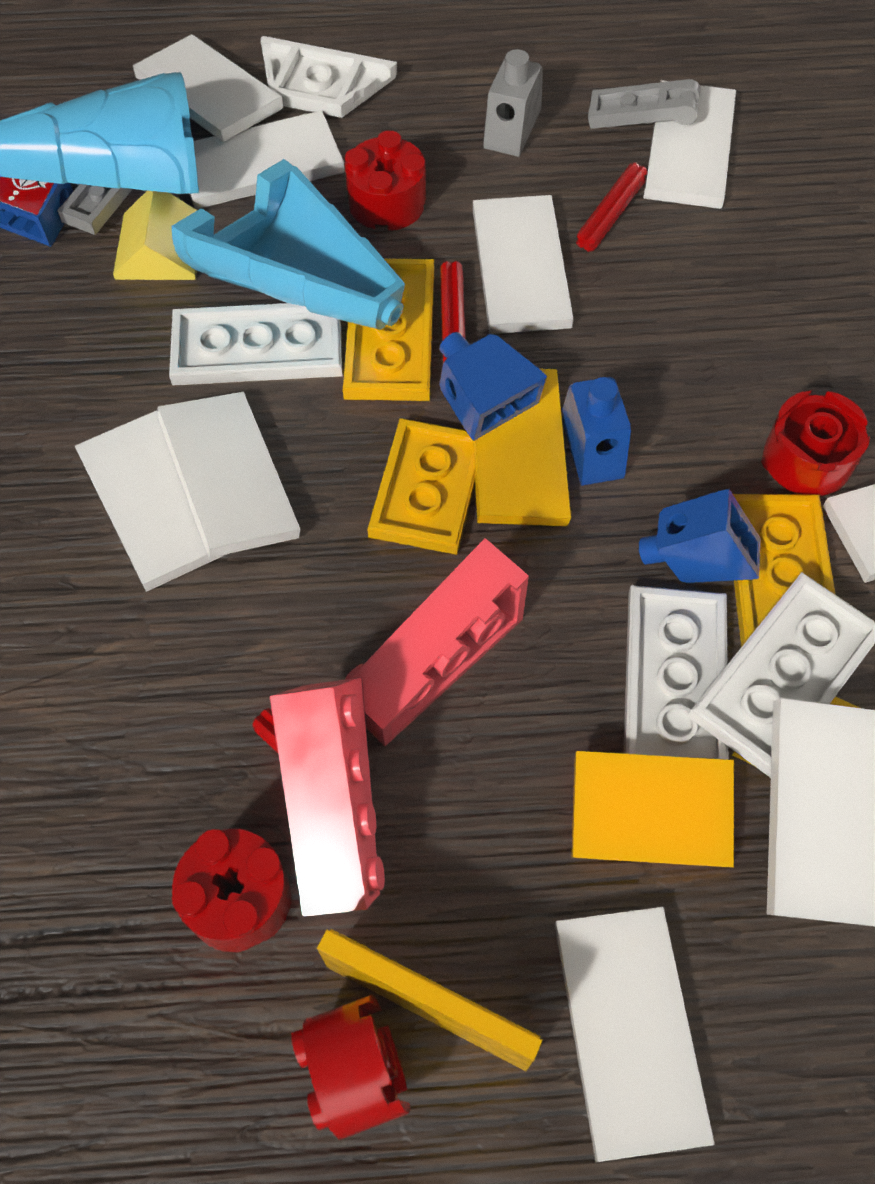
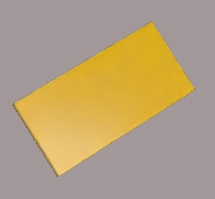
(396, 359)
(524, 466)
(790, 544)
(429, 1000)

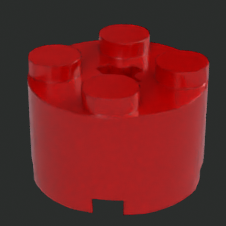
(386, 181)
(816, 443)
(219, 862)
(351, 1069)

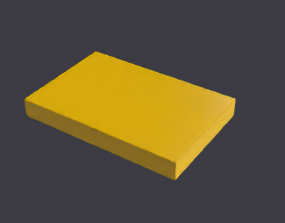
(425, 487)
(653, 809)

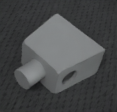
(517, 86)

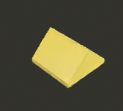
(147, 241)

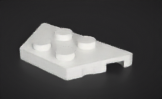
(323, 77)

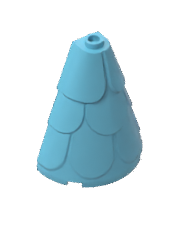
(107, 139)
(295, 252)

